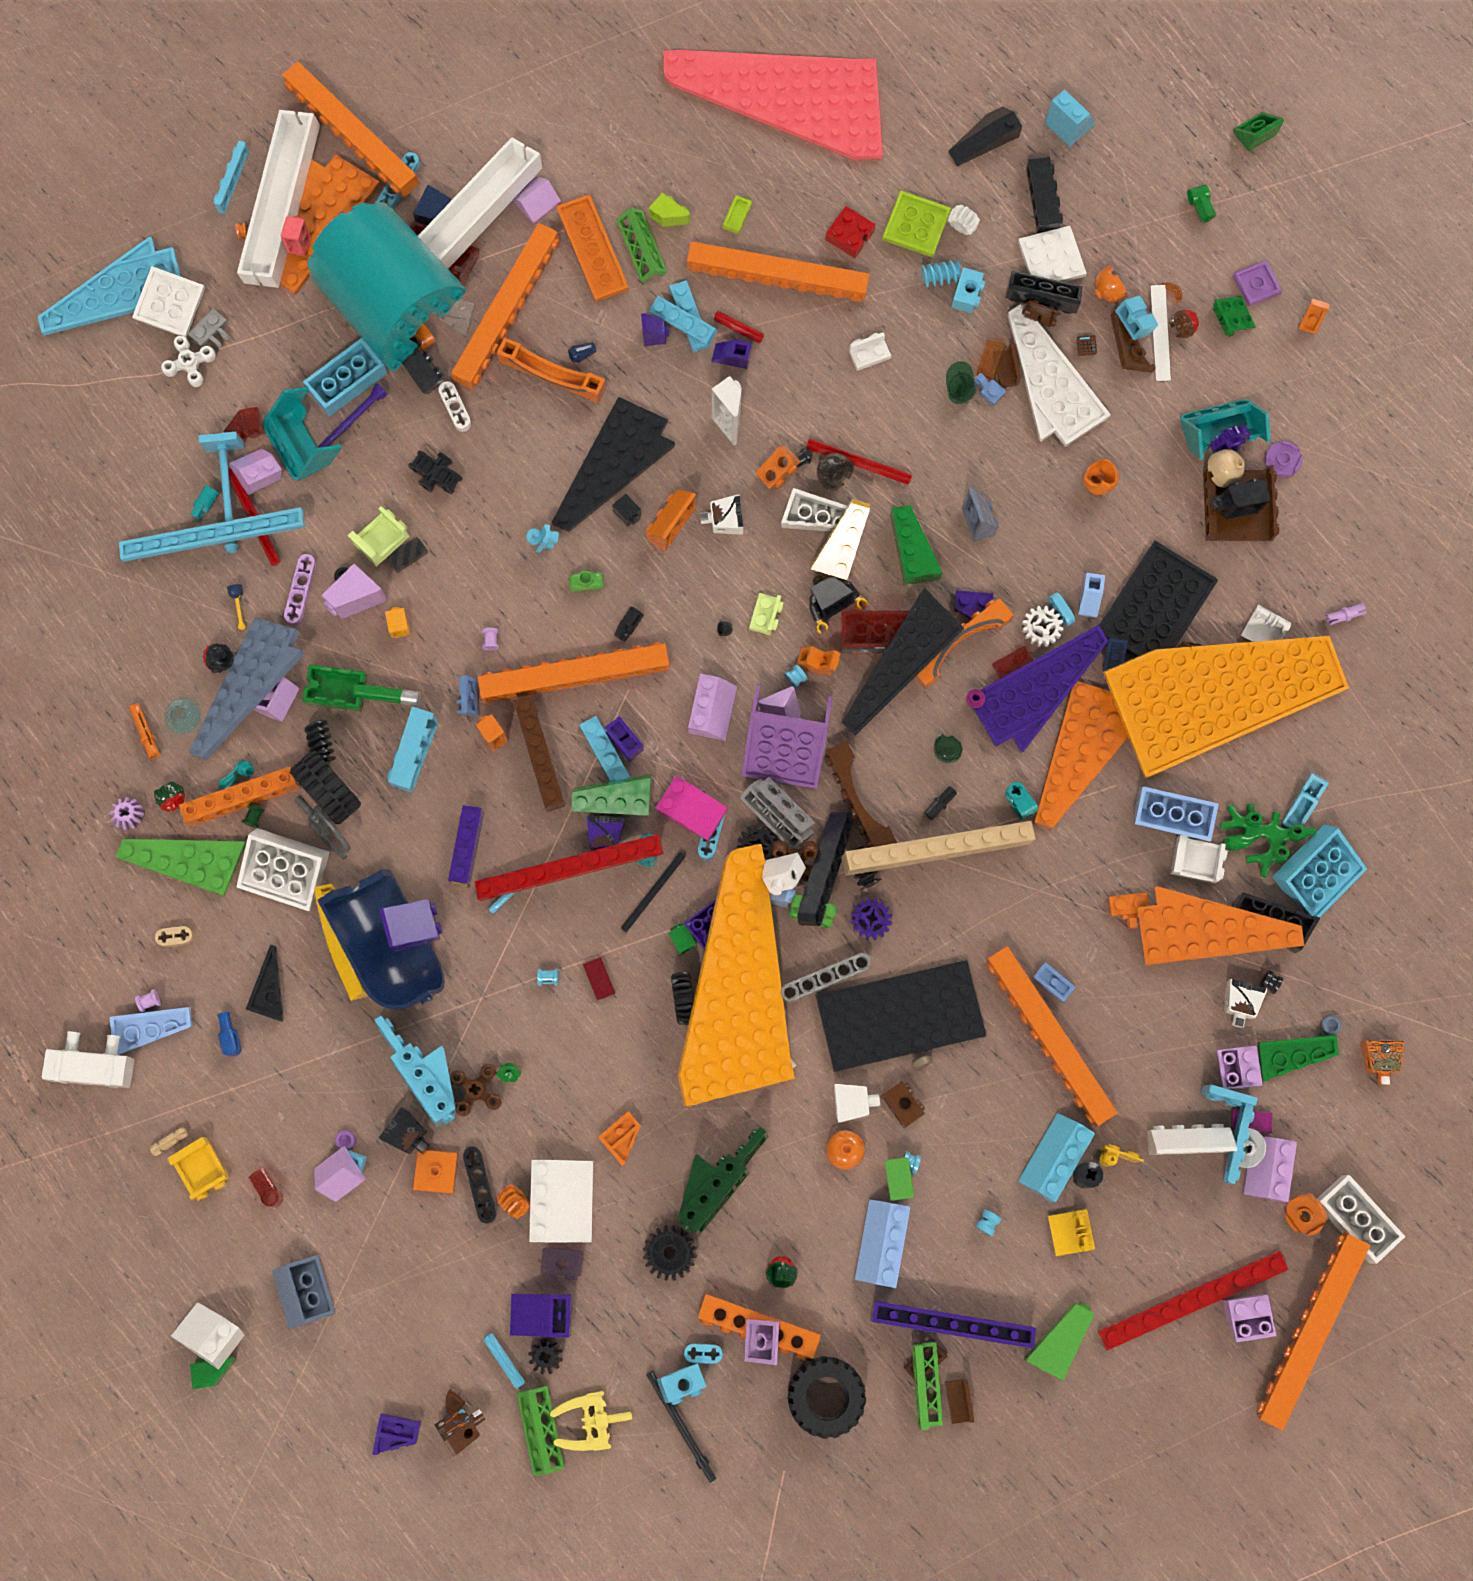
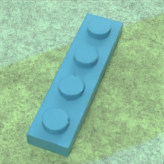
(232, 175)
(684, 300)
(683, 320)
(604, 750)

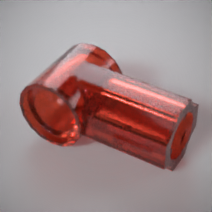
(264, 1187)

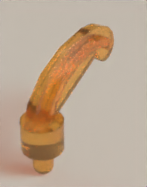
(1175, 289)

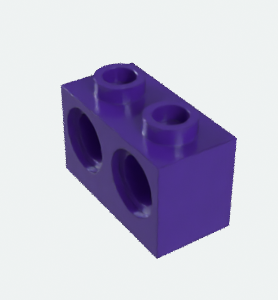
(624, 739)

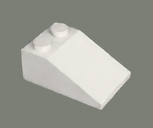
(208, 1335)

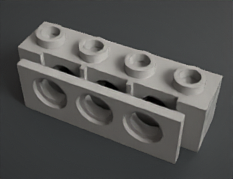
(775, 806)

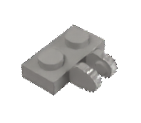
(208, 328)

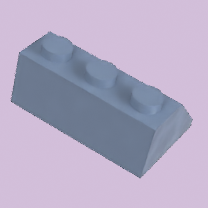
(303, 1291)

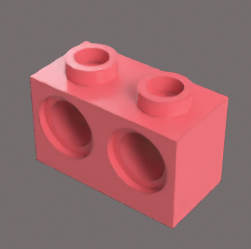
(295, 236)

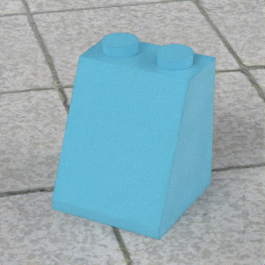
(1068, 118)

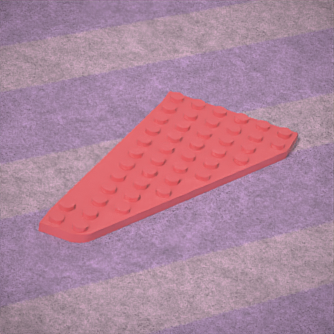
(808, 97)

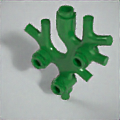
(1272, 832)

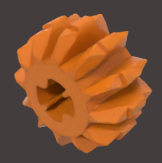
(513, 1201)

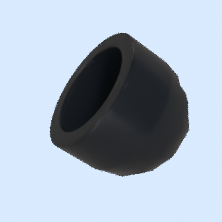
(724, 628)

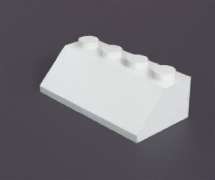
(727, 407)
(1190, 1140)

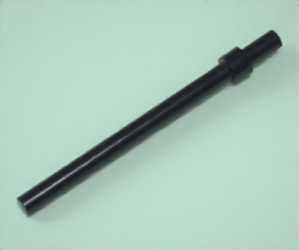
(701, 1461)

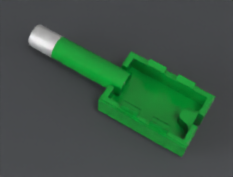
(348, 688)

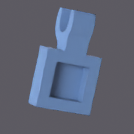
(991, 390)

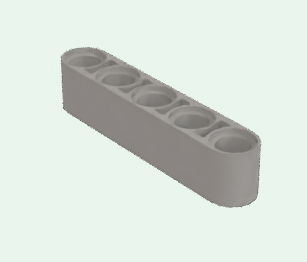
(832, 971)

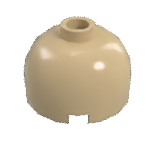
(1226, 467)

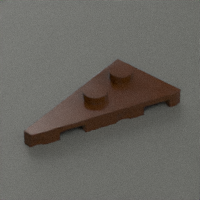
(1129, 350)

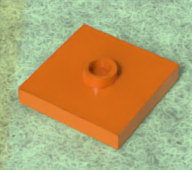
(435, 1171)

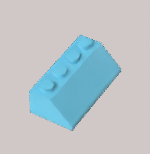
(1056, 1157)

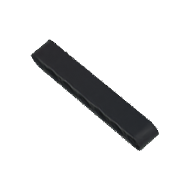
(825, 869)

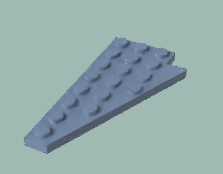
(256, 669)

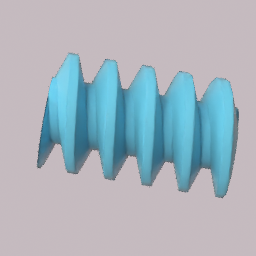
(940, 273)

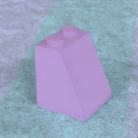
(352, 593)

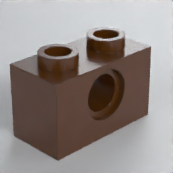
(892, 1099)

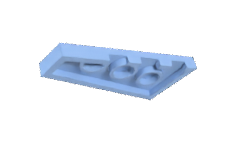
(147, 1027)

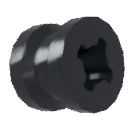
(1271, 982)

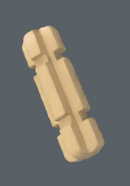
(168, 1141)

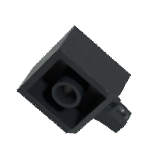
(1242, 499)

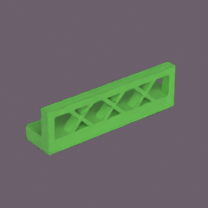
(644, 238)
(921, 1386)
(536, 1432)

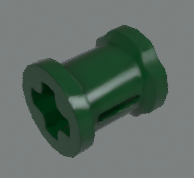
(252, 816)

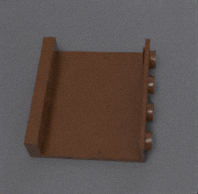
(1247, 528)

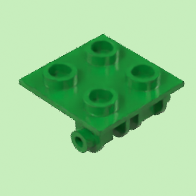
(1233, 315)

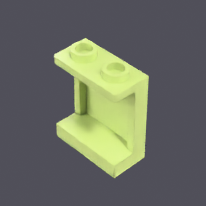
(380, 537)

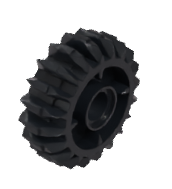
(682, 996)
(657, 1249)

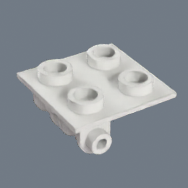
(1265, 626)

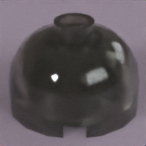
(834, 470)

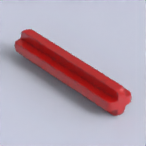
(738, 327)

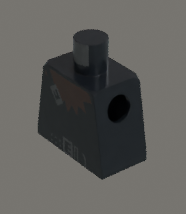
(405, 1133)

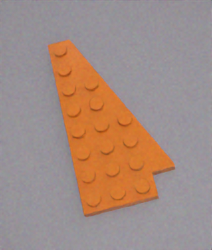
(324, 197)

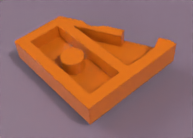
(620, 1136)

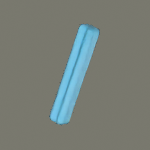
(504, 1361)

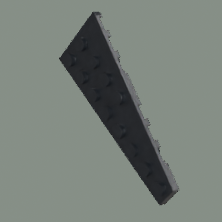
(916, 643)

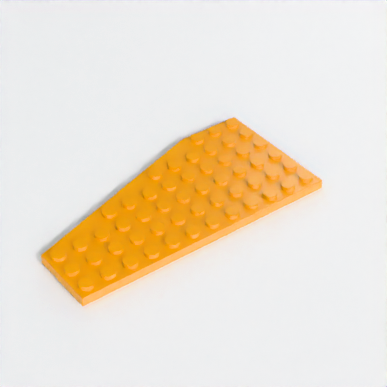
(1207, 695)

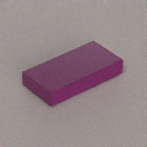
(1262, 1121)

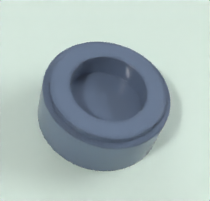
(1330, 1025)

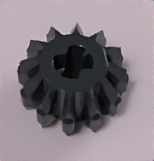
(542, 1363)

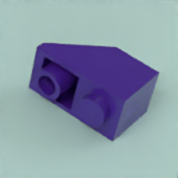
(732, 353)

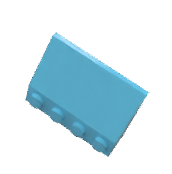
(1320, 871)

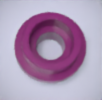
(975, 704)

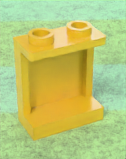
(199, 1168)

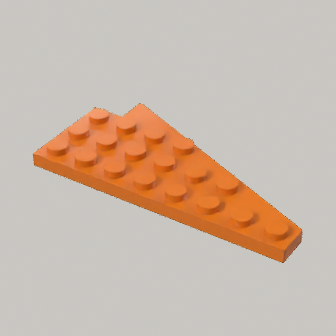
(1085, 743)
(1198, 928)

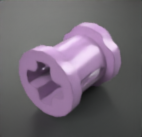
(490, 639)
(148, 1000)

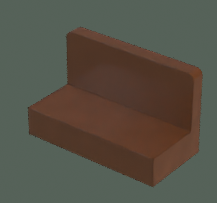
(1009, 370)
(959, 1401)

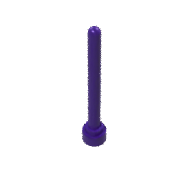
(376, 394)

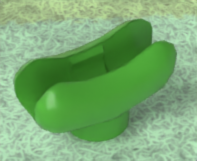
(586, 581)

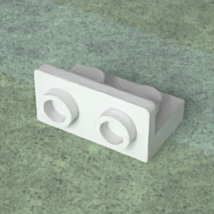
(869, 351)

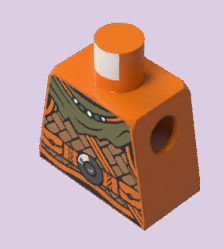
(1382, 1058)

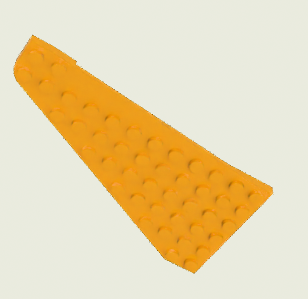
(738, 1011)

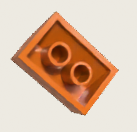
(671, 518)

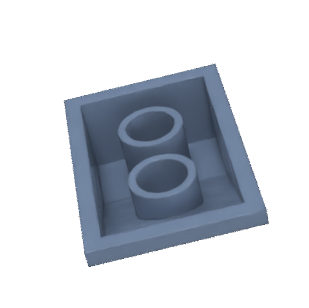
(979, 515)

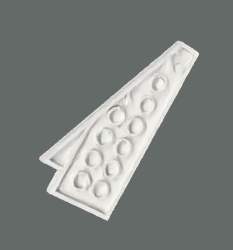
(1055, 390)

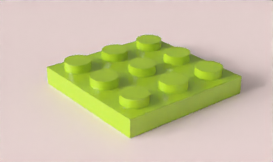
(916, 224)

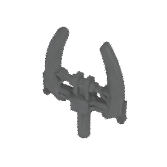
(322, 826)

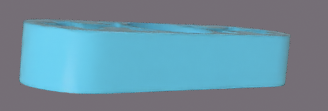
(702, 845)

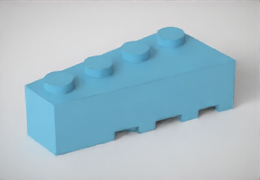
(412, 749)

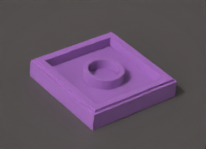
(1257, 283)

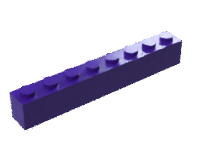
(953, 1324)

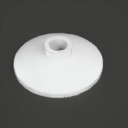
(1258, 1150)

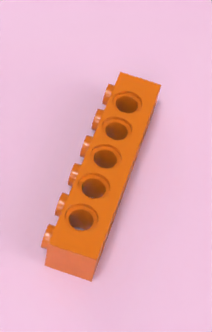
(238, 797)
(711, 1304)

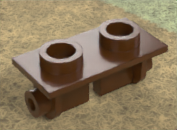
(1047, 314)

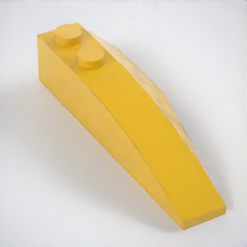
(343, 966)

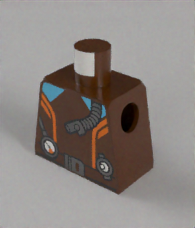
(459, 1429)

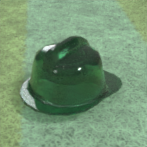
(960, 383)

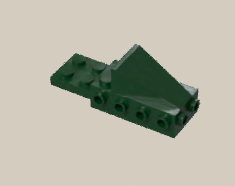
(705, 1179)

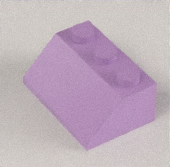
(712, 707)
(1273, 1174)

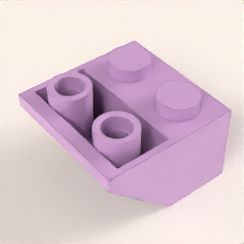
(1239, 1068)
(1249, 1317)

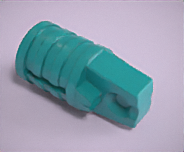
(204, 502)

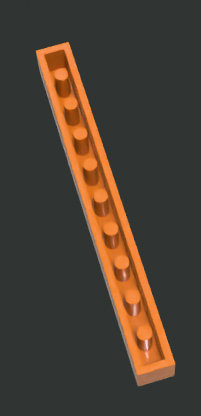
(350, 129)
(777, 271)
(505, 306)
(573, 673)
(1051, 1037)
(1313, 1330)

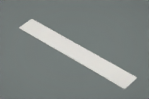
(1160, 334)

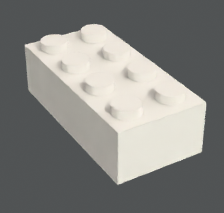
(1360, 1217)

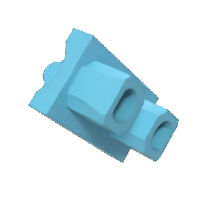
(544, 538)

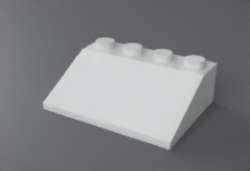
(282, 868)
(561, 1201)

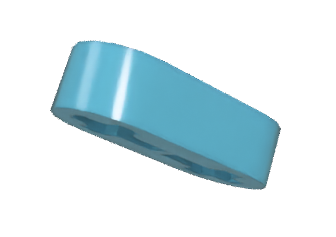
(1060, 606)
(703, 1358)

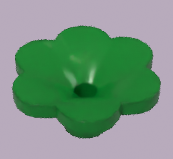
(508, 1073)

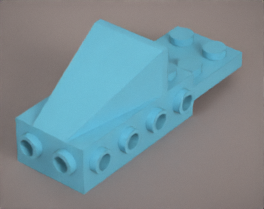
(432, 1072)

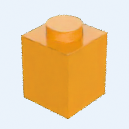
(397, 622)

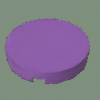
(1284, 457)

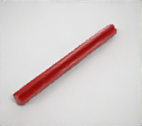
(861, 462)
(251, 511)

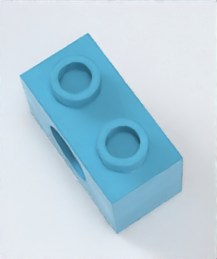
(968, 280)
(669, 1384)

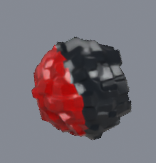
(218, 657)

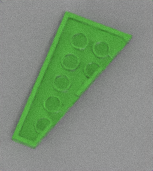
(195, 862)

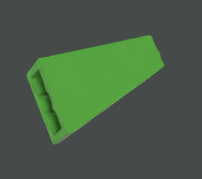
(1059, 1345)

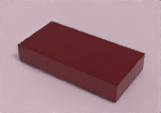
(599, 979)

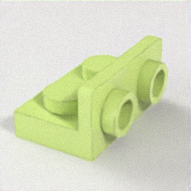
(765, 614)

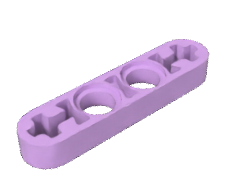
(296, 589)

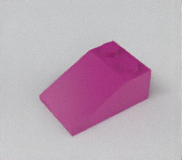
(691, 808)

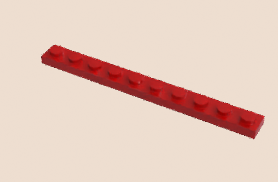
(569, 867)
(1192, 1300)

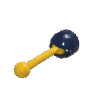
(236, 591)

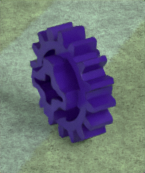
(1230, 439)
(880, 921)

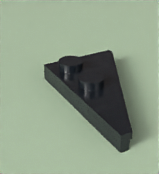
(267, 992)

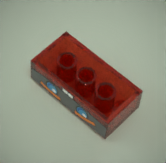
(869, 630)

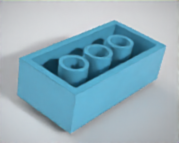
(345, 377)

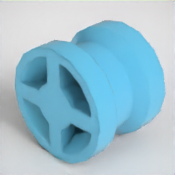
(795, 676)
(914, 1162)

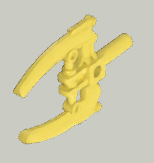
(599, 1421)

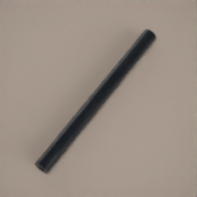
(653, 891)

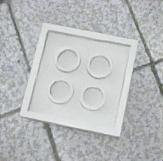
(1053, 255)
(168, 302)

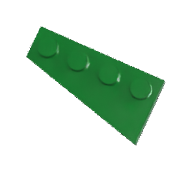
(1286, 1055)

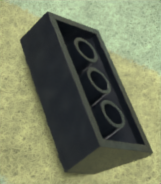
(1047, 291)

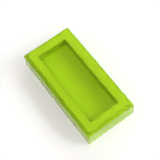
(737, 214)

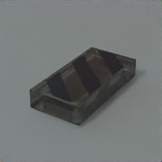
(407, 554)

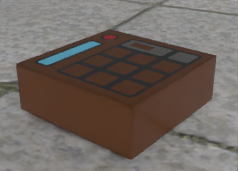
(1086, 345)

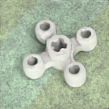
(188, 361)

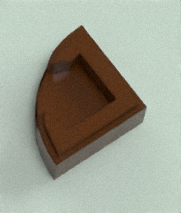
(453, 1402)

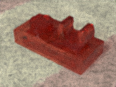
(1012, 662)

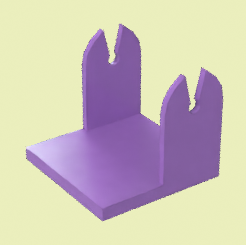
(785, 747)

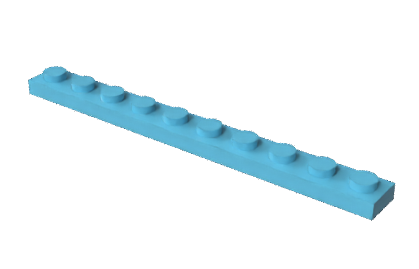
(211, 534)

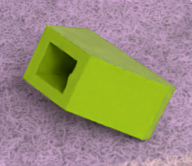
(668, 212)

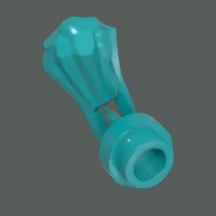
(244, 769)

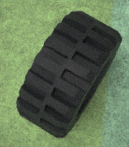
(325, 787)
(854, 1403)

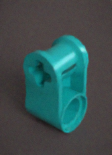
(1022, 802)

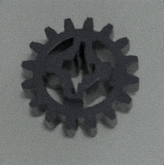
(746, 841)

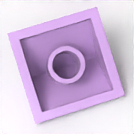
(537, 199)
(781, 703)
(337, 1175)
(761, 1341)

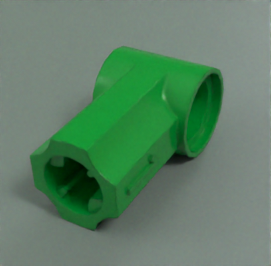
(1200, 199)

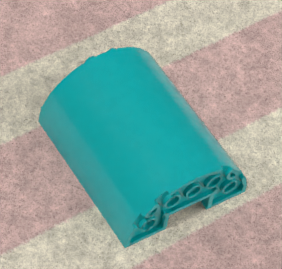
(381, 278)

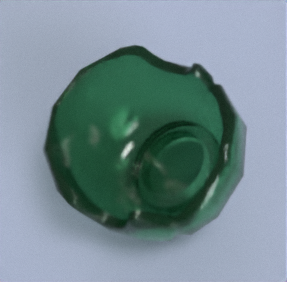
(947, 749)

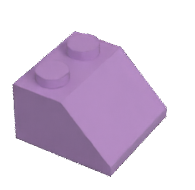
(256, 470)
(278, 700)

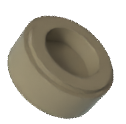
(921, 1063)

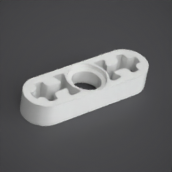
(455, 399)

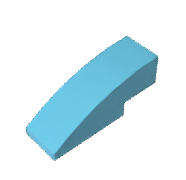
(1305, 800)

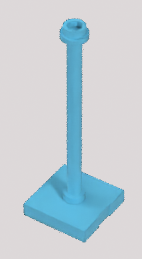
(223, 442)

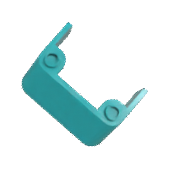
(1205, 424)
(292, 440)

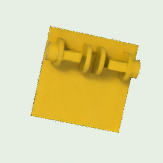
(1111, 1153)
(1071, 1232)

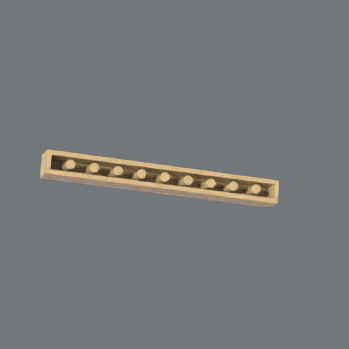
(937, 848)

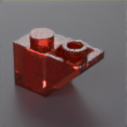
(247, 423)

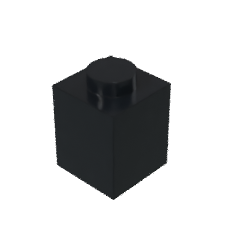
(627, 510)

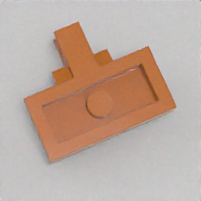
(1127, 907)

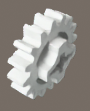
(1043, 634)

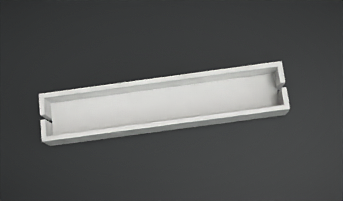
(278, 197)
(481, 201)

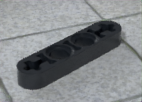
(477, 1185)

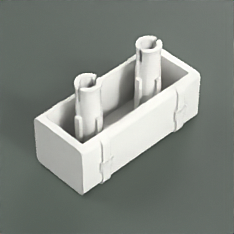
(88, 1068)

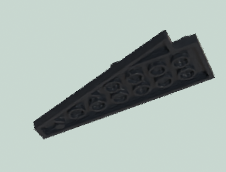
(620, 453)

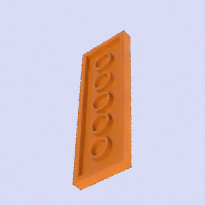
(592, 248)

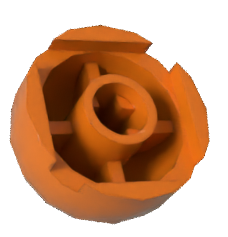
(1109, 286)
(845, 1150)

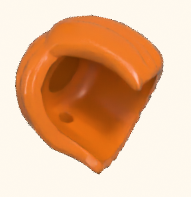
(1101, 477)

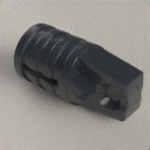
(628, 623)

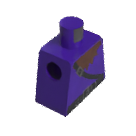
(604, 831)

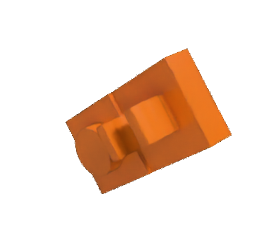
(1313, 316)

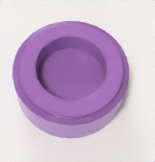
(345, 1138)

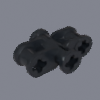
(435, 472)

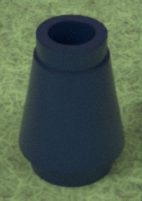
(582, 351)

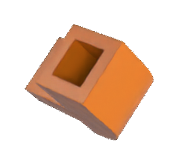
(817, 660)

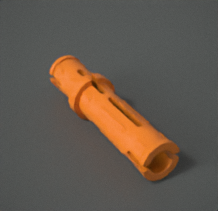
(147, 739)

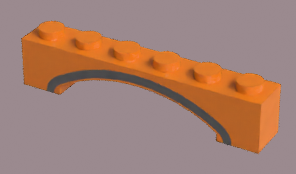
(579, 383)
(994, 616)

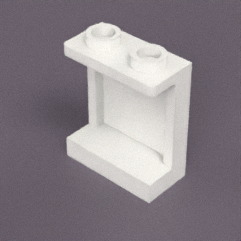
(1198, 860)

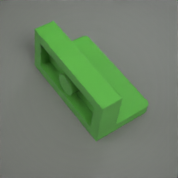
(899, 1178)

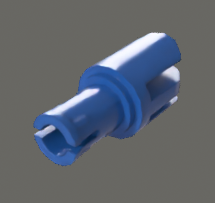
(228, 1036)

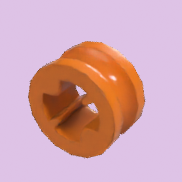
(241, 230)

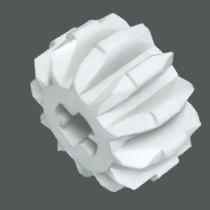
(963, 219)

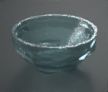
(186, 723)

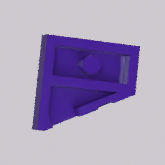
(969, 602)
(394, 1433)

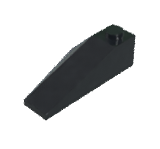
(989, 133)

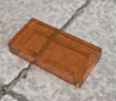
(991, 359)

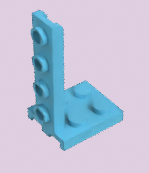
(1241, 1131)

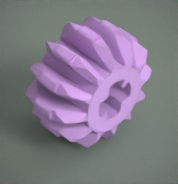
(126, 806)

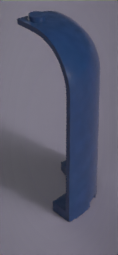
(387, 976)

